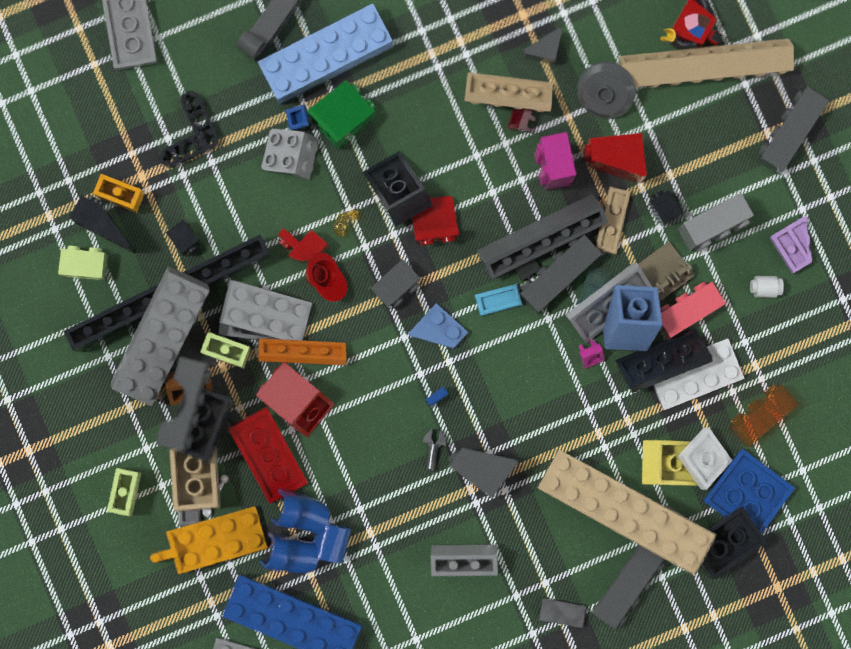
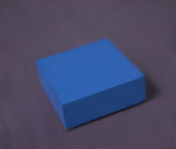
(437, 396)

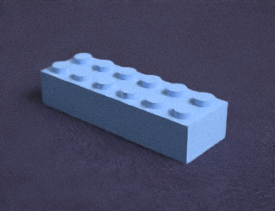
(325, 54)

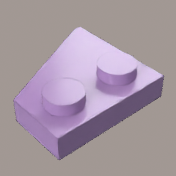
(793, 244)

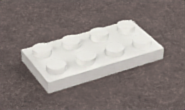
(702, 380)

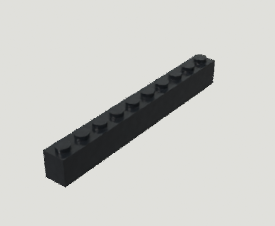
(132, 310)

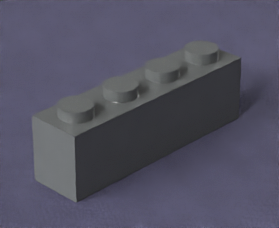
(793, 130)
(560, 274)

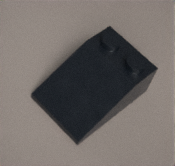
(398, 188)
(93, 217)
(734, 541)

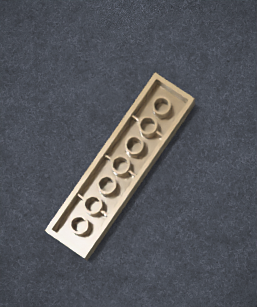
(627, 512)

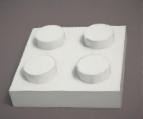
(704, 458)

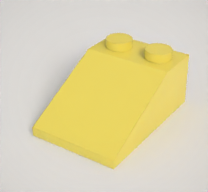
(662, 465)

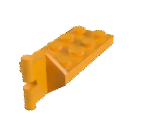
(213, 540)

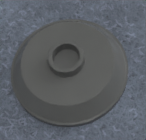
(606, 90)

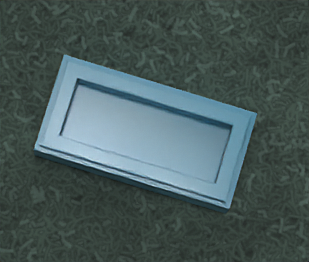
(498, 300)

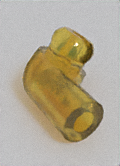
(343, 220)

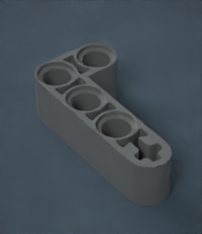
(265, 30)

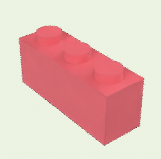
(690, 308)

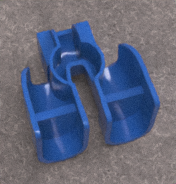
(303, 556)

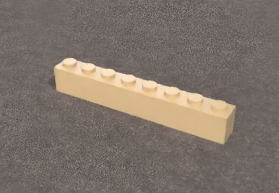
(710, 63)

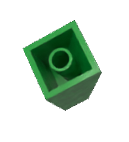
(342, 113)

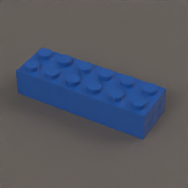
(288, 617)

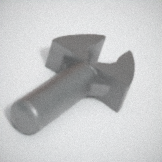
(433, 449)

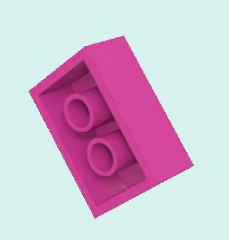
(555, 161)

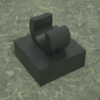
(235, 417)

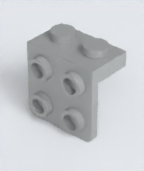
(290, 153)

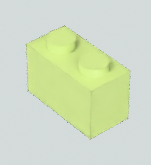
(83, 264)
(225, 350)
(124, 492)

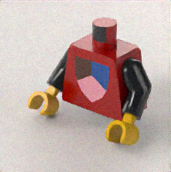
(693, 27)

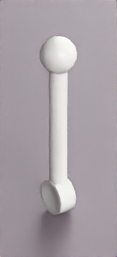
(223, 479)

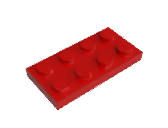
(267, 454)

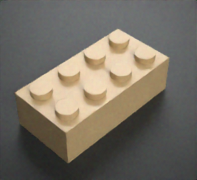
(194, 483)

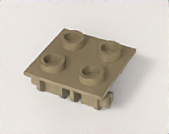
(666, 270)

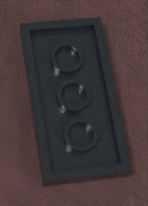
(664, 360)

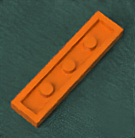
(302, 351)

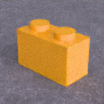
(118, 193)

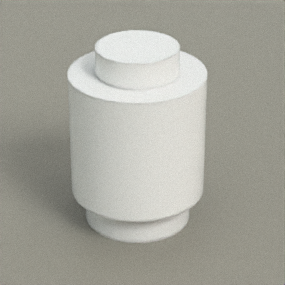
(766, 286)

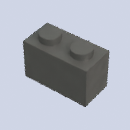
(396, 284)

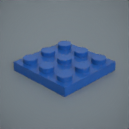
(749, 485)

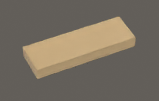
(615, 212)

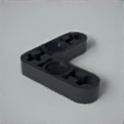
(196, 139)

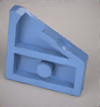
(439, 328)

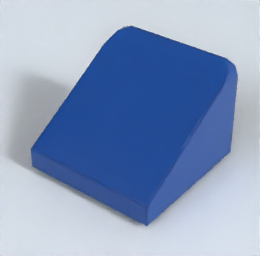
(297, 118)

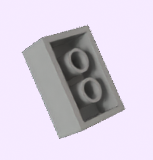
(716, 223)

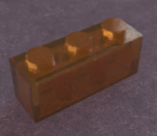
(762, 414)

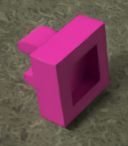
(591, 355)

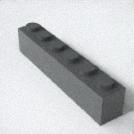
(542, 236)
(628, 584)

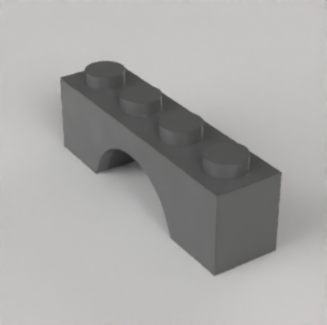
(176, 432)

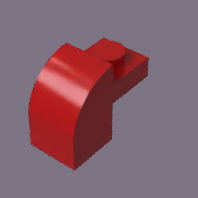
(305, 249)

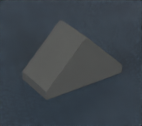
(544, 49)

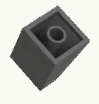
(482, 469)

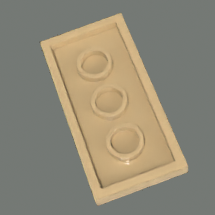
(508, 92)

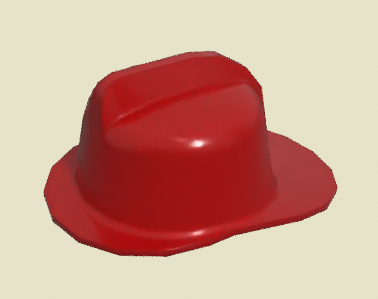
(326, 277)

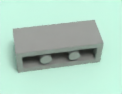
(464, 560)

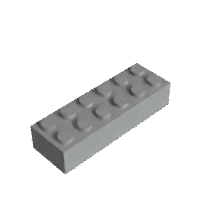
(159, 336)

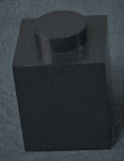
(664, 207)
(183, 238)

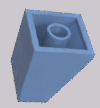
(632, 318)

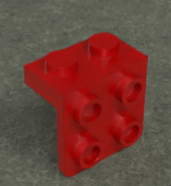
(436, 222)

